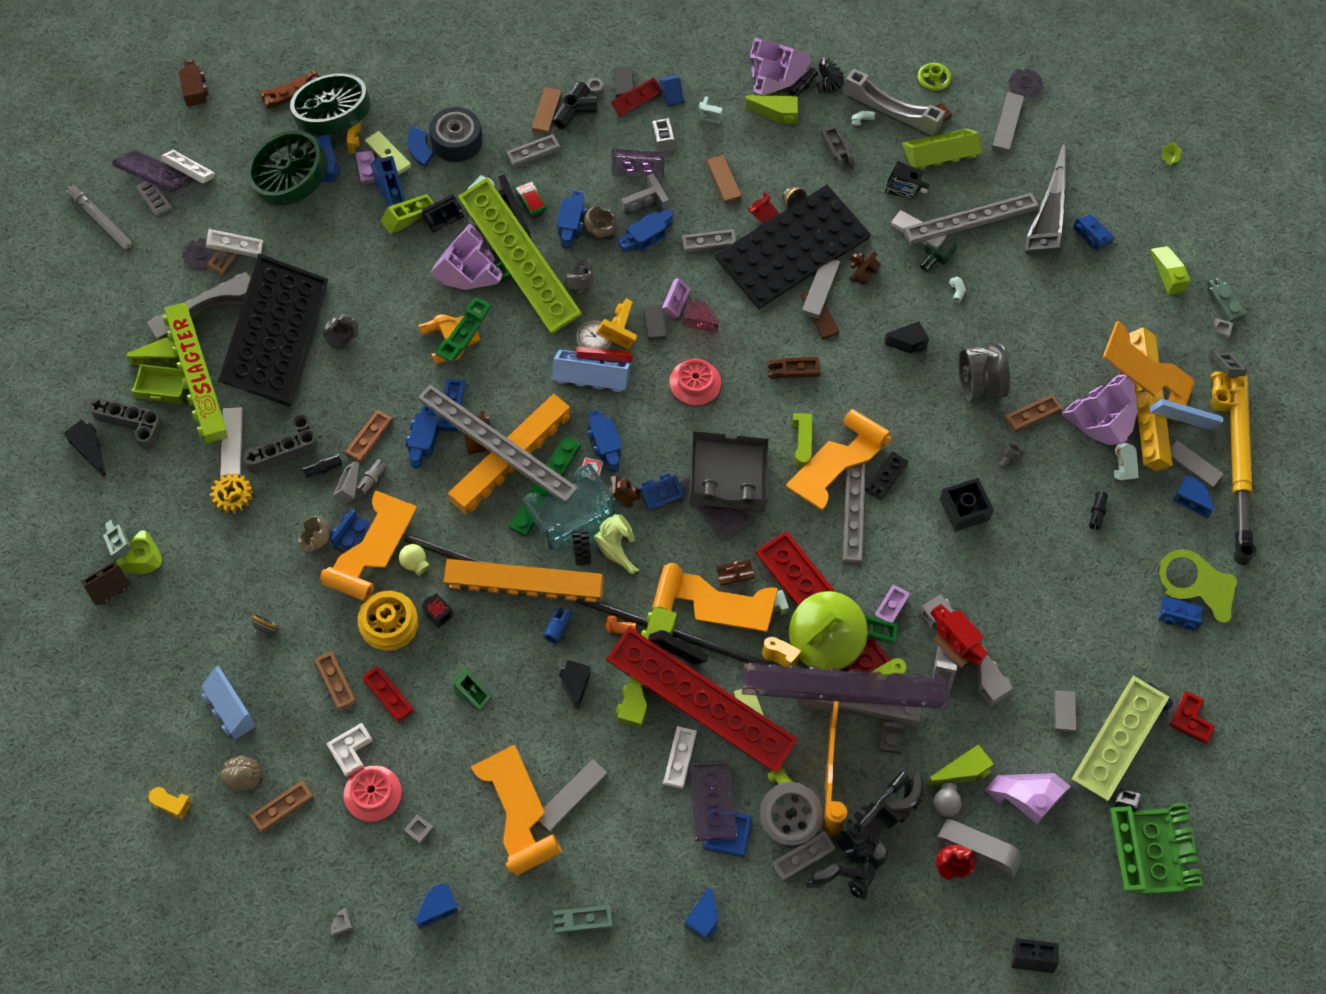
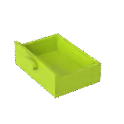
(159, 384)

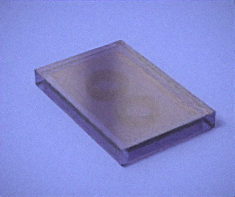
(638, 163)

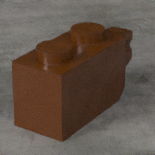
(192, 84)

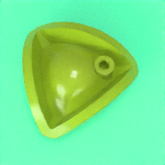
(143, 557)

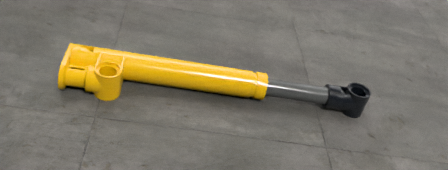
(1236, 402)

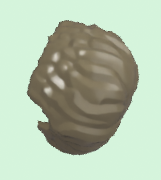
(600, 222)
(316, 534)
(241, 773)

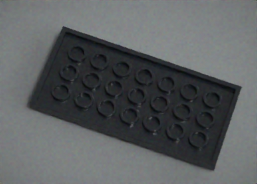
(792, 246)
(273, 330)

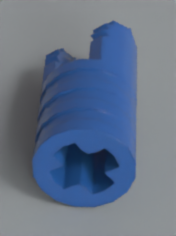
(557, 625)

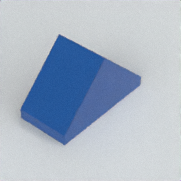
(672, 90)

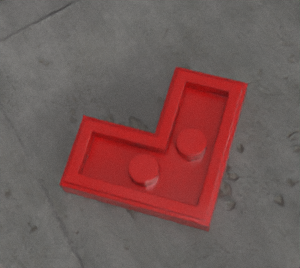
(1186, 718)

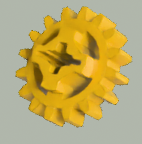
(229, 490)

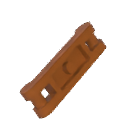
(286, 91)

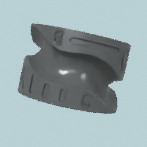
(984, 371)

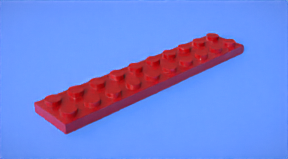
(801, 580)
(702, 700)

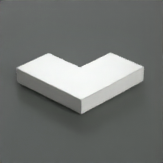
(344, 749)

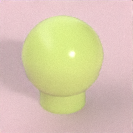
(413, 559)

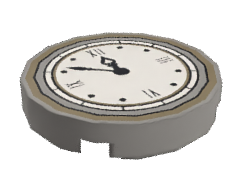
(587, 338)

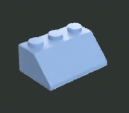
(226, 704)

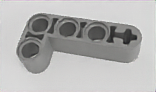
(985, 847)

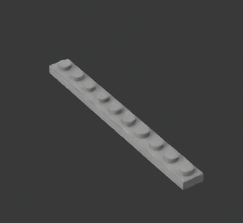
(498, 444)

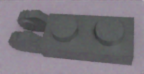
(837, 146)
(1227, 363)

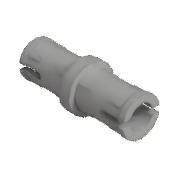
(370, 477)

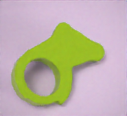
(1211, 585)

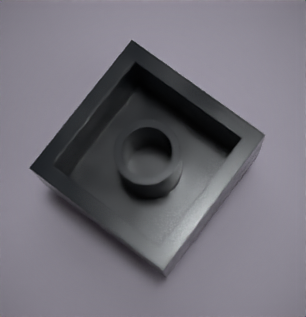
(966, 504)

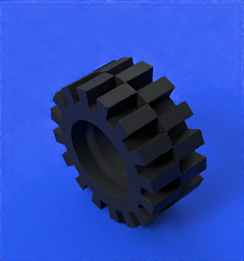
(581, 547)

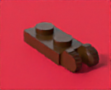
(794, 367)

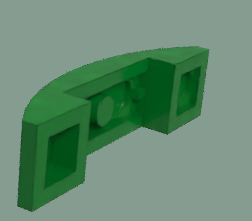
(464, 331)

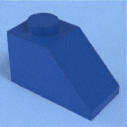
(1194, 496)
(436, 906)
(703, 917)

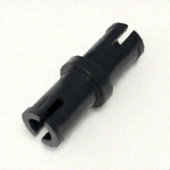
(803, 82)
(322, 465)
(1098, 510)

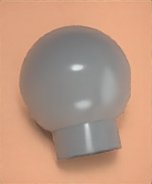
(947, 800)

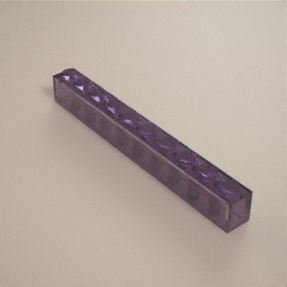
(845, 686)

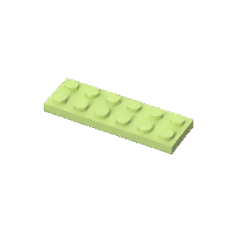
(1120, 738)

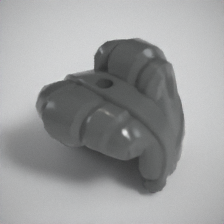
(340, 331)

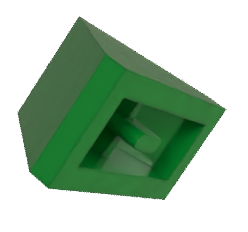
(471, 690)

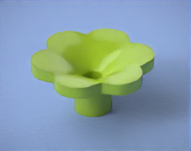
(1168, 155)

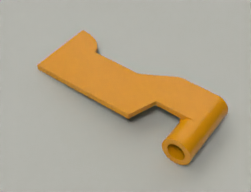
(1145, 372)
(834, 458)
(375, 549)
(712, 605)
(521, 809)
(834, 812)

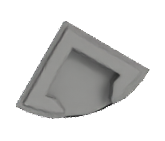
(1223, 327)
(341, 923)

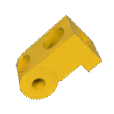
(780, 652)
(169, 804)

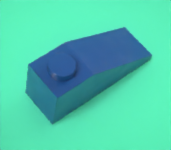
(332, 168)
(388, 180)

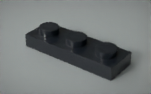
(678, 647)

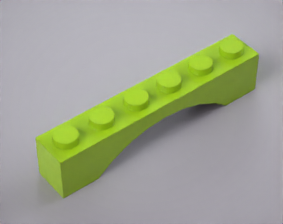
(634, 707)

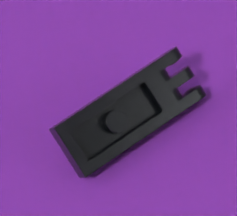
(887, 475)

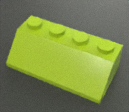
(942, 148)

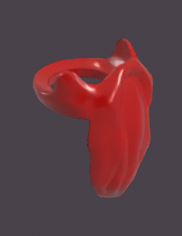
(763, 209)

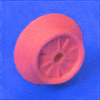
(695, 382)
(375, 805)

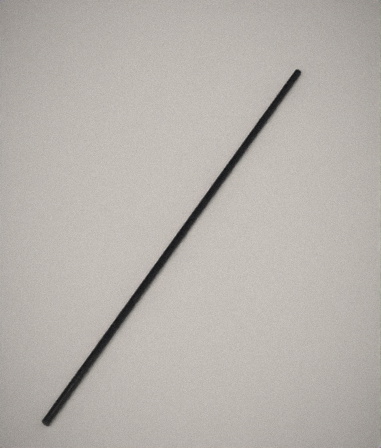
(605, 608)

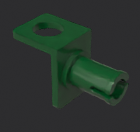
(936, 256)

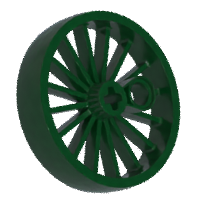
(315, 113)
(288, 166)

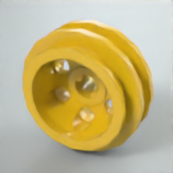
(381, 605)

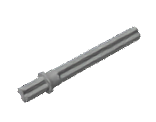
(81, 199)

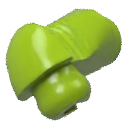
(780, 777)

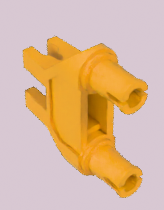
(445, 325)

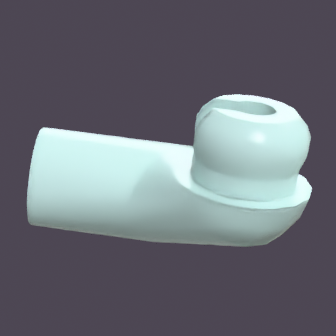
(862, 115)
(960, 288)

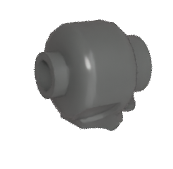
(580, 276)

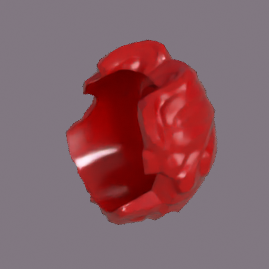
(955, 862)

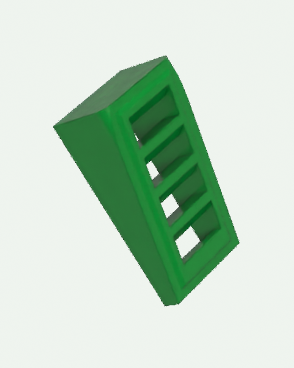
(884, 624)

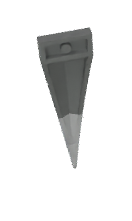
(1049, 225)

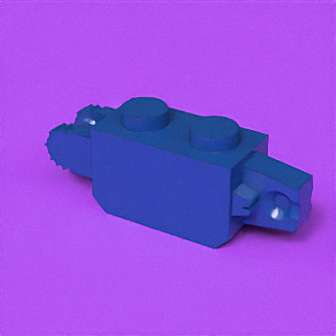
(570, 218)
(646, 231)
(422, 437)
(605, 439)

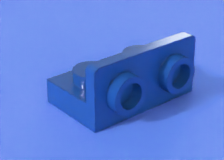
(1093, 231)
(661, 491)
(350, 532)
(1180, 613)

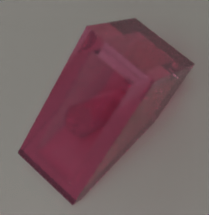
(699, 316)

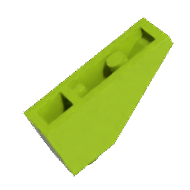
(777, 108)
(405, 213)
(1171, 270)
(154, 354)
(966, 768)

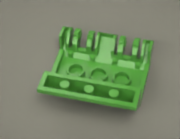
(1154, 850)

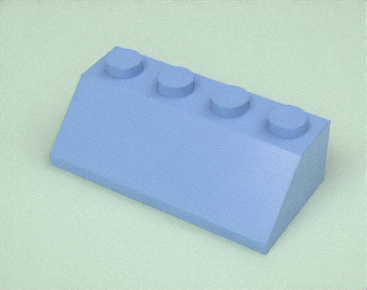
(590, 372)

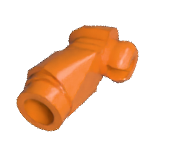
(613, 626)

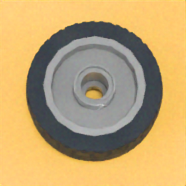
(455, 134)

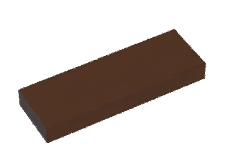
(825, 323)

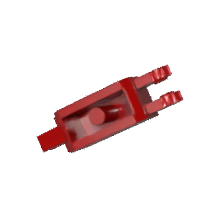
(959, 634)

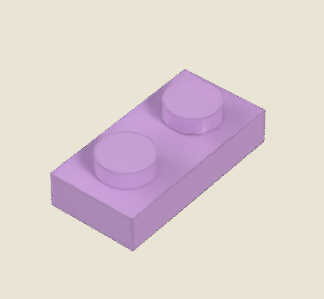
(365, 171)
(676, 298)
(892, 604)

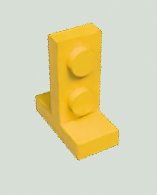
(614, 330)

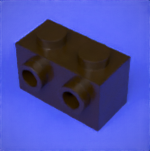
(106, 583)

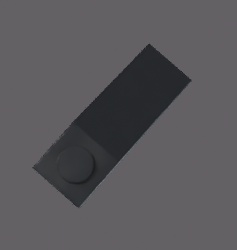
(84, 440)

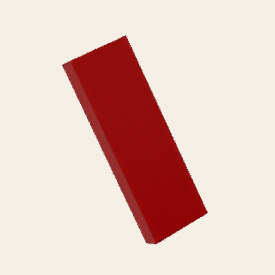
(636, 96)
(603, 354)
(387, 694)

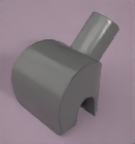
(1012, 454)

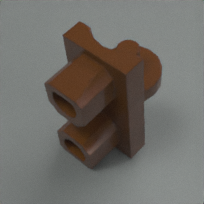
(870, 263)
(623, 491)
(735, 572)

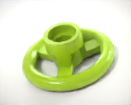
(934, 75)

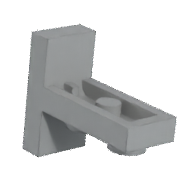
(646, 197)
(944, 667)

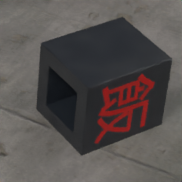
(437, 610)

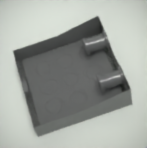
(728, 471)

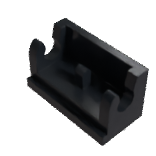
(442, 213)
(1035, 955)

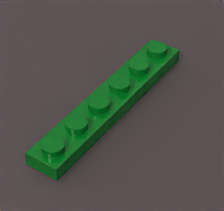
(559, 463)

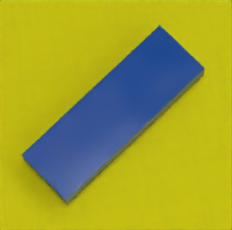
(455, 390)

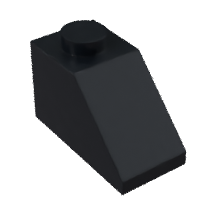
(908, 338)
(574, 680)

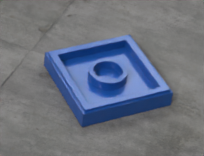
(736, 846)

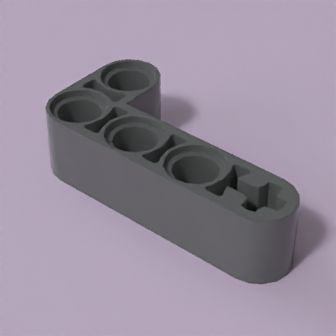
(105, 411)
(280, 447)

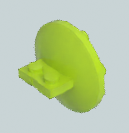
(828, 630)

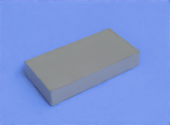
(1064, 711)

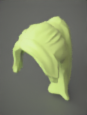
(610, 538)

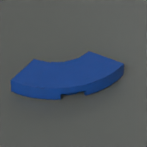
(418, 147)

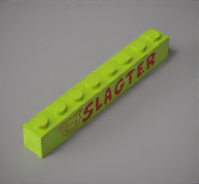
(195, 372)

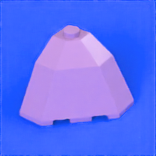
(776, 66)
(467, 262)
(1107, 413)
(1029, 792)

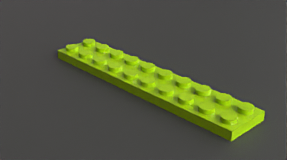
(520, 256)

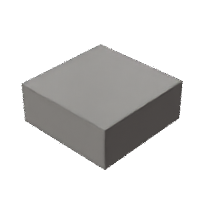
(418, 829)

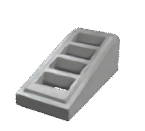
(668, 143)
(146, 189)
(347, 485)

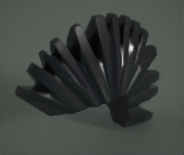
(831, 76)

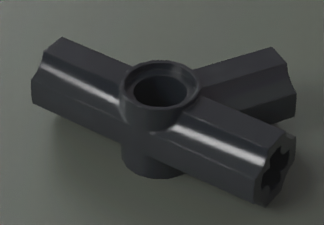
(575, 103)

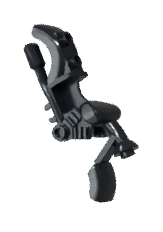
(862, 838)

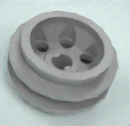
(775, 828)

